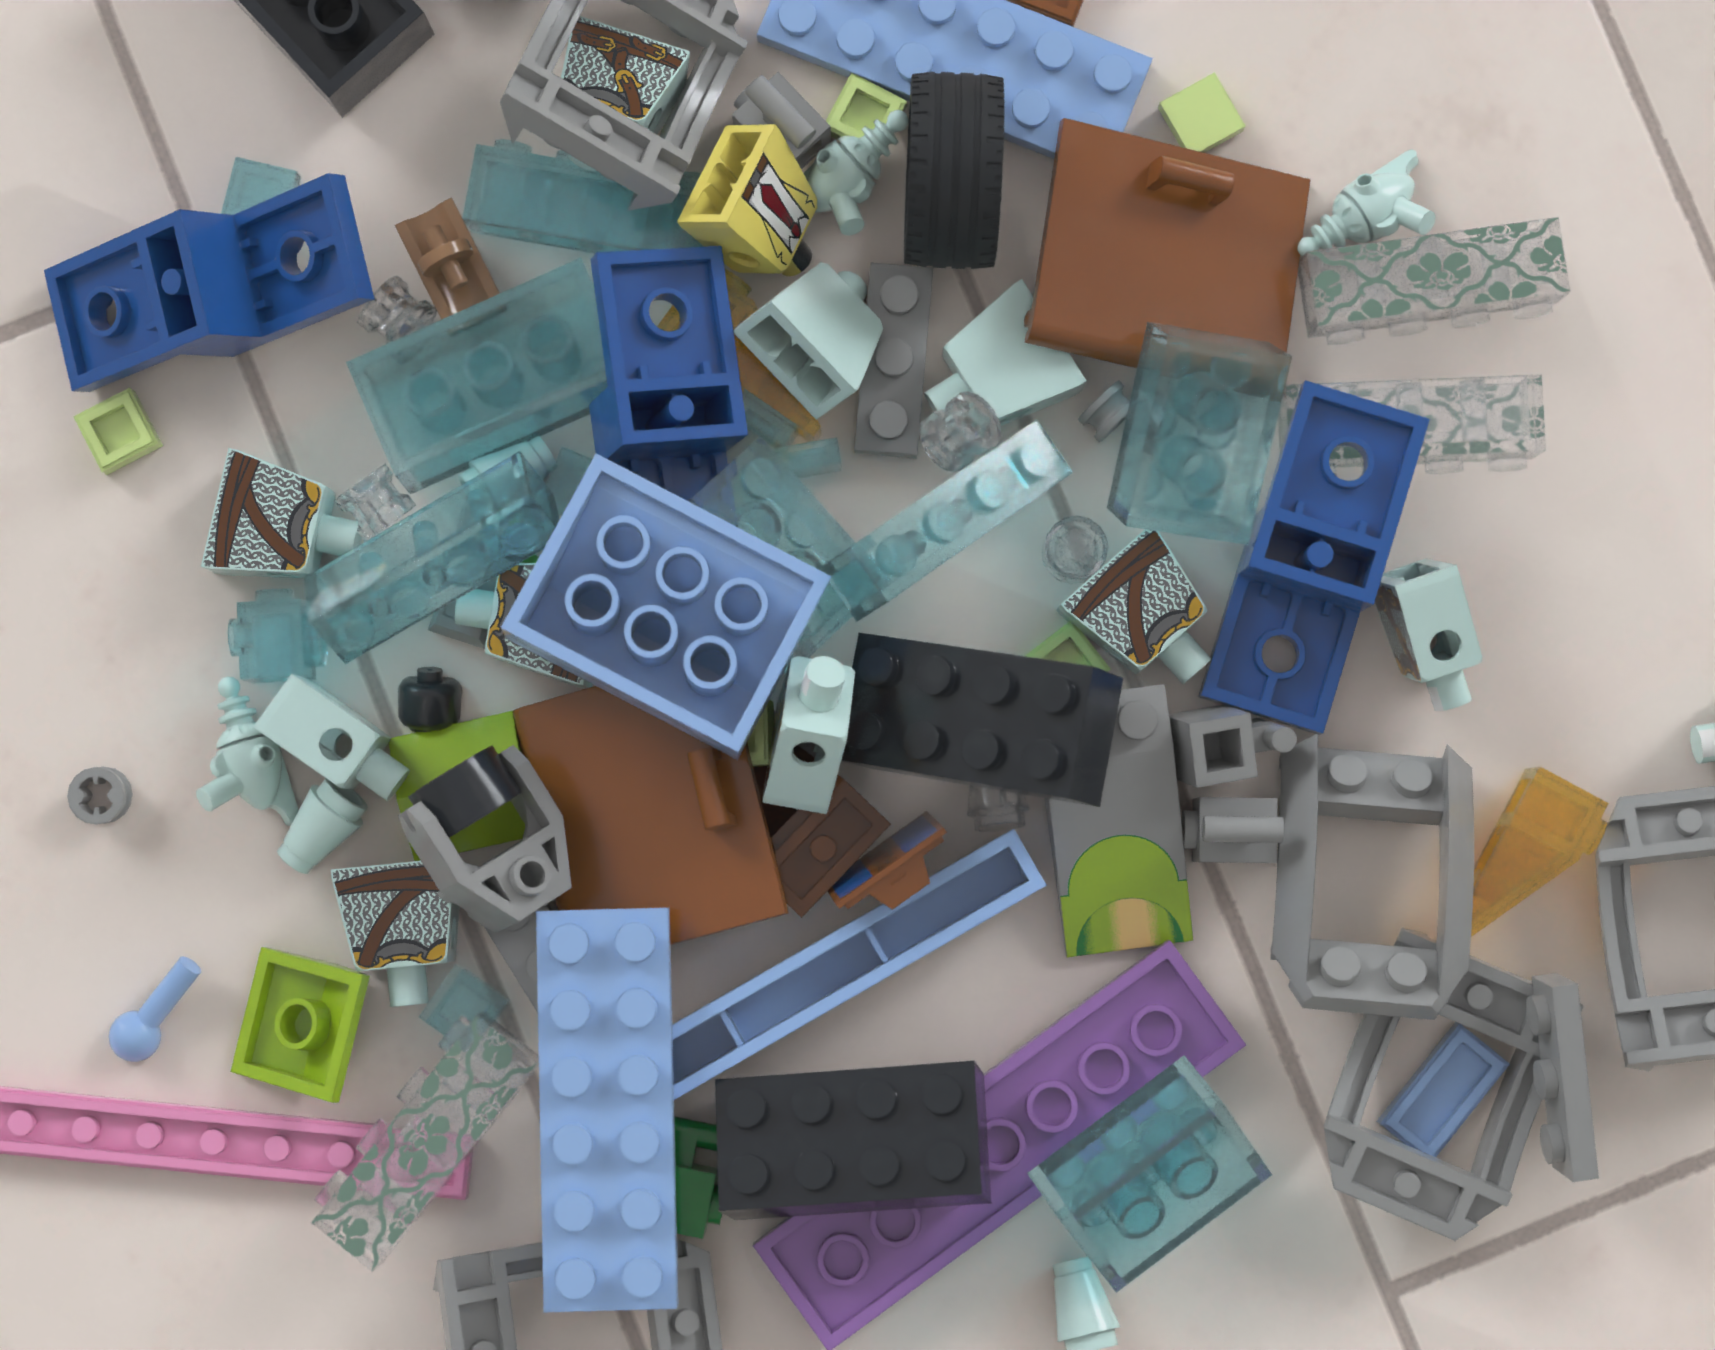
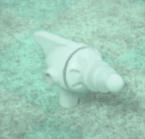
(846, 171)
(1372, 208)
(247, 761)

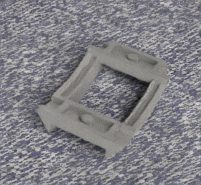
(605, 137)
(1384, 789)
(1643, 832)
(1412, 1181)
(479, 1308)

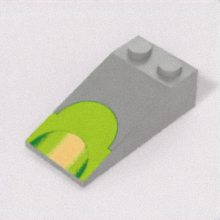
(1125, 861)

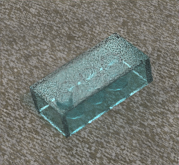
(485, 377)

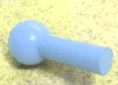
(137, 1033)

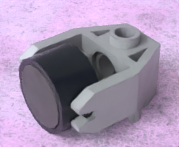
(514, 880)

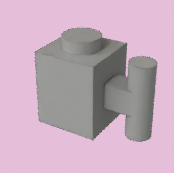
(780, 104)
(1221, 744)
(1233, 830)

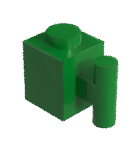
(695, 1183)

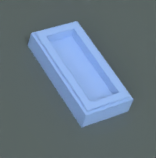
(1443, 1091)

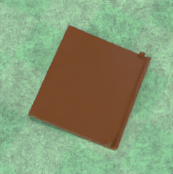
(1162, 240)
(652, 815)

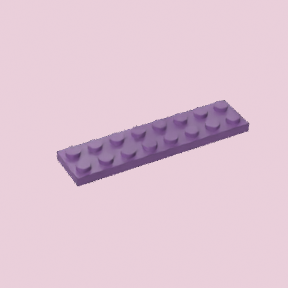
(1037, 1099)

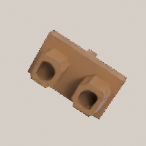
(447, 259)

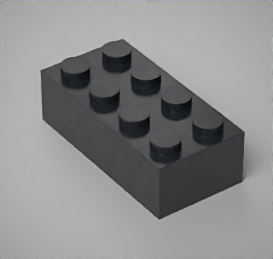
(342, 44)
(982, 718)
(852, 1141)

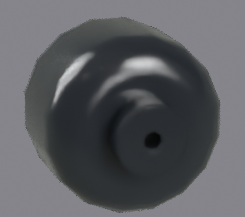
(429, 700)

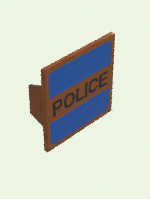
(892, 868)

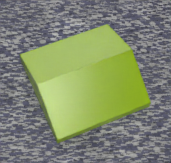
(439, 751)
(300, 1023)

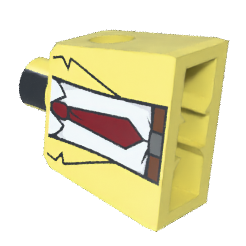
(752, 203)

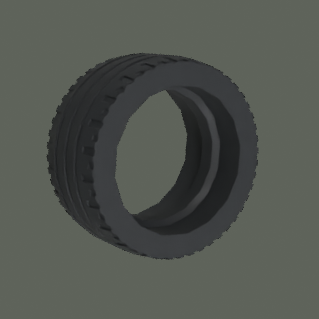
(954, 170)

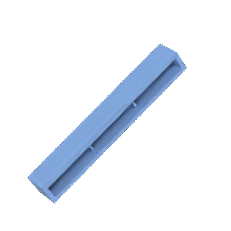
(850, 960)

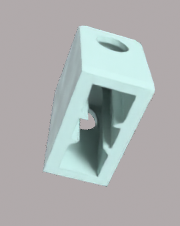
(816, 337)
(1001, 368)
(311, 721)

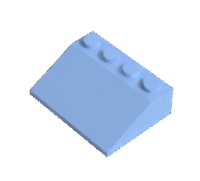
(665, 606)

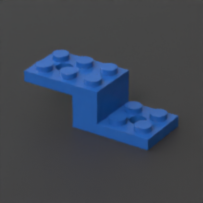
(208, 283)
(669, 393)
(1314, 556)

